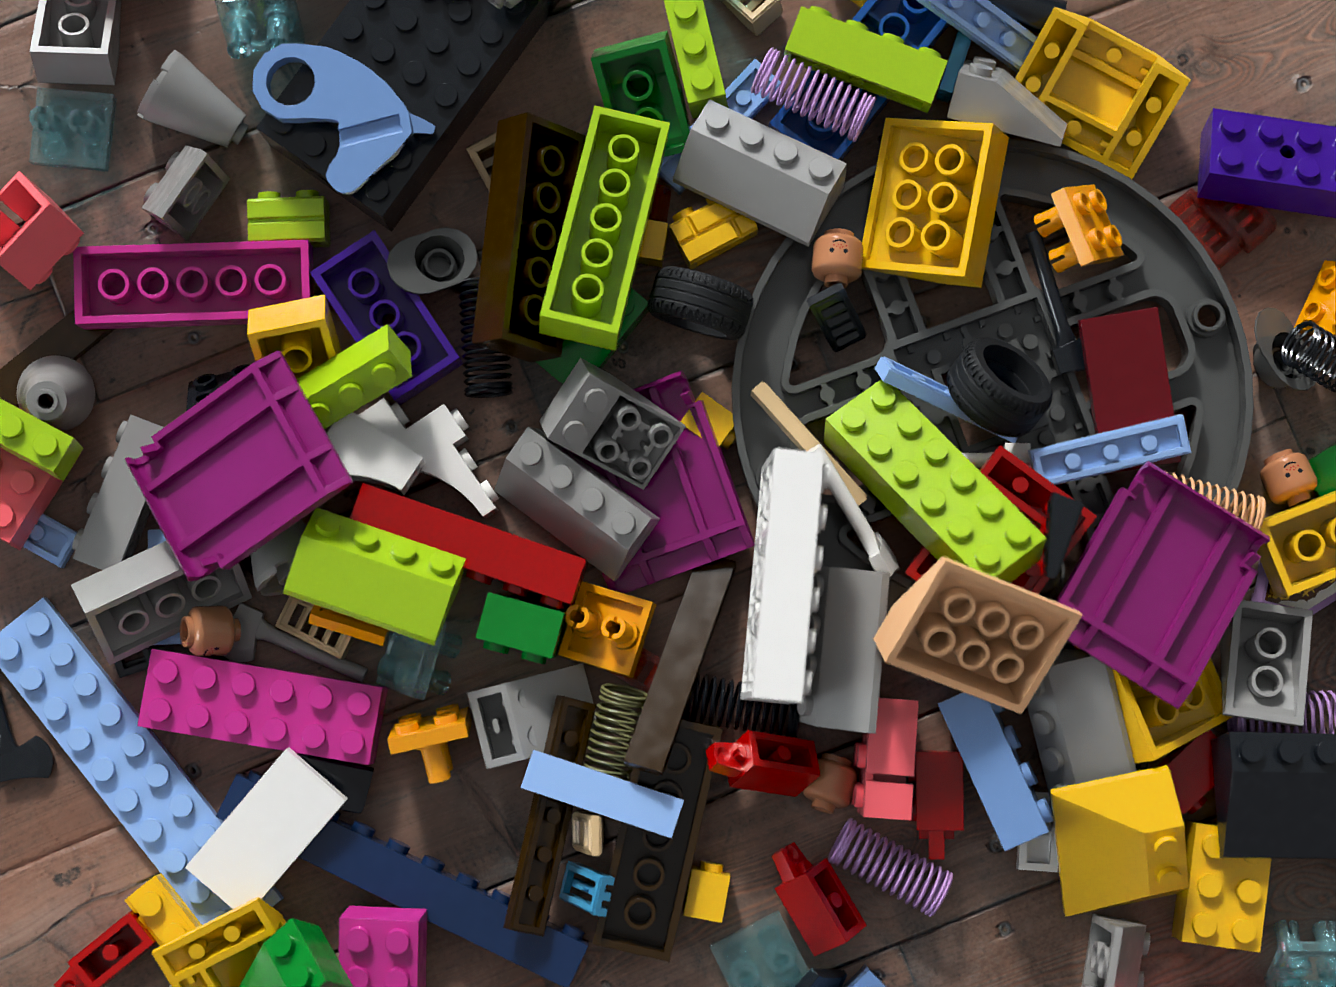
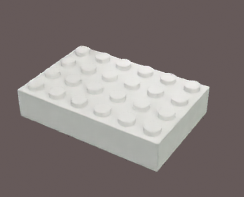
(783, 577)

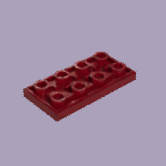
(1126, 371)

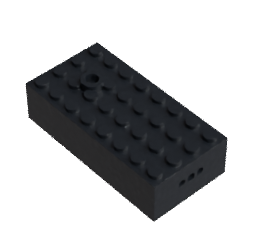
(439, 63)

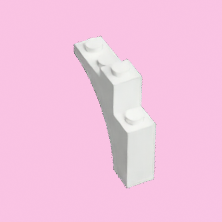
(437, 441)
(374, 455)

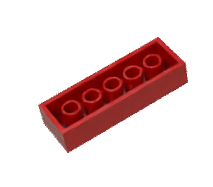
(487, 550)

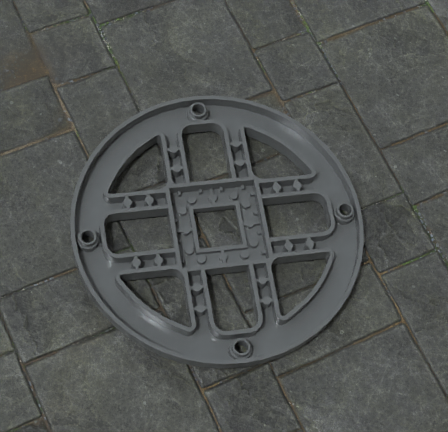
(1164, 268)

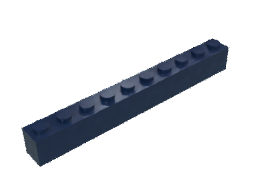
(422, 884)

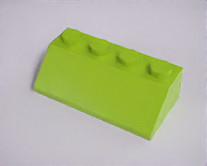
(374, 576)

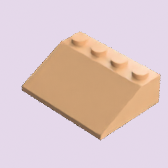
(976, 634)

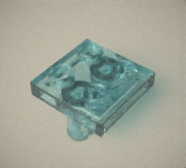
(259, 25)
(72, 129)
(411, 663)
(760, 955)
(1303, 962)

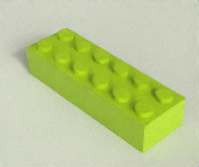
(604, 228)
(931, 484)

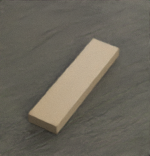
(798, 432)

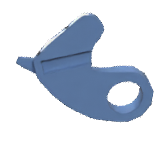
(346, 92)

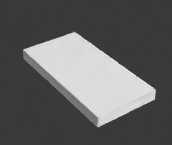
(266, 831)

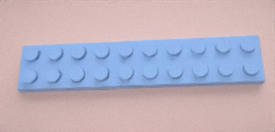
(112, 752)

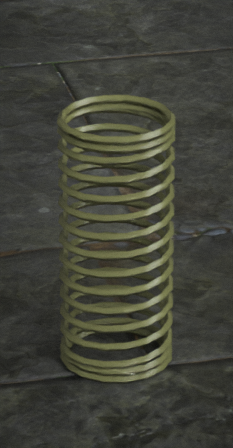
(628, 701)

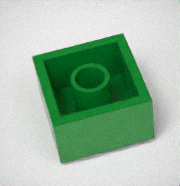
(520, 626)

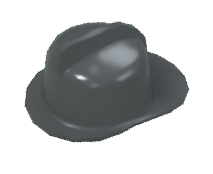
(432, 261)
(1270, 333)

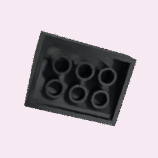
(1275, 795)

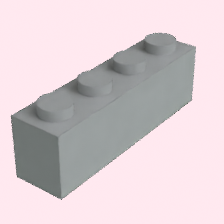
(119, 508)

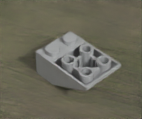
(610, 424)
(517, 714)

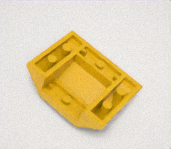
(1103, 88)
(1119, 840)
(220, 949)

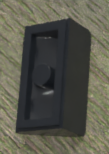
(348, 778)

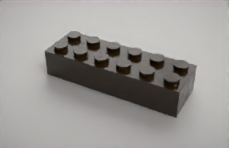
(524, 222)
(653, 868)

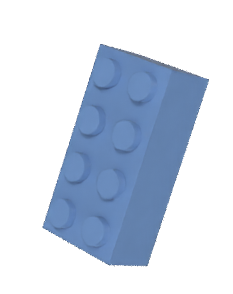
(997, 770)

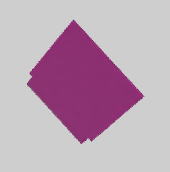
(238, 468)
(688, 493)
(1160, 583)

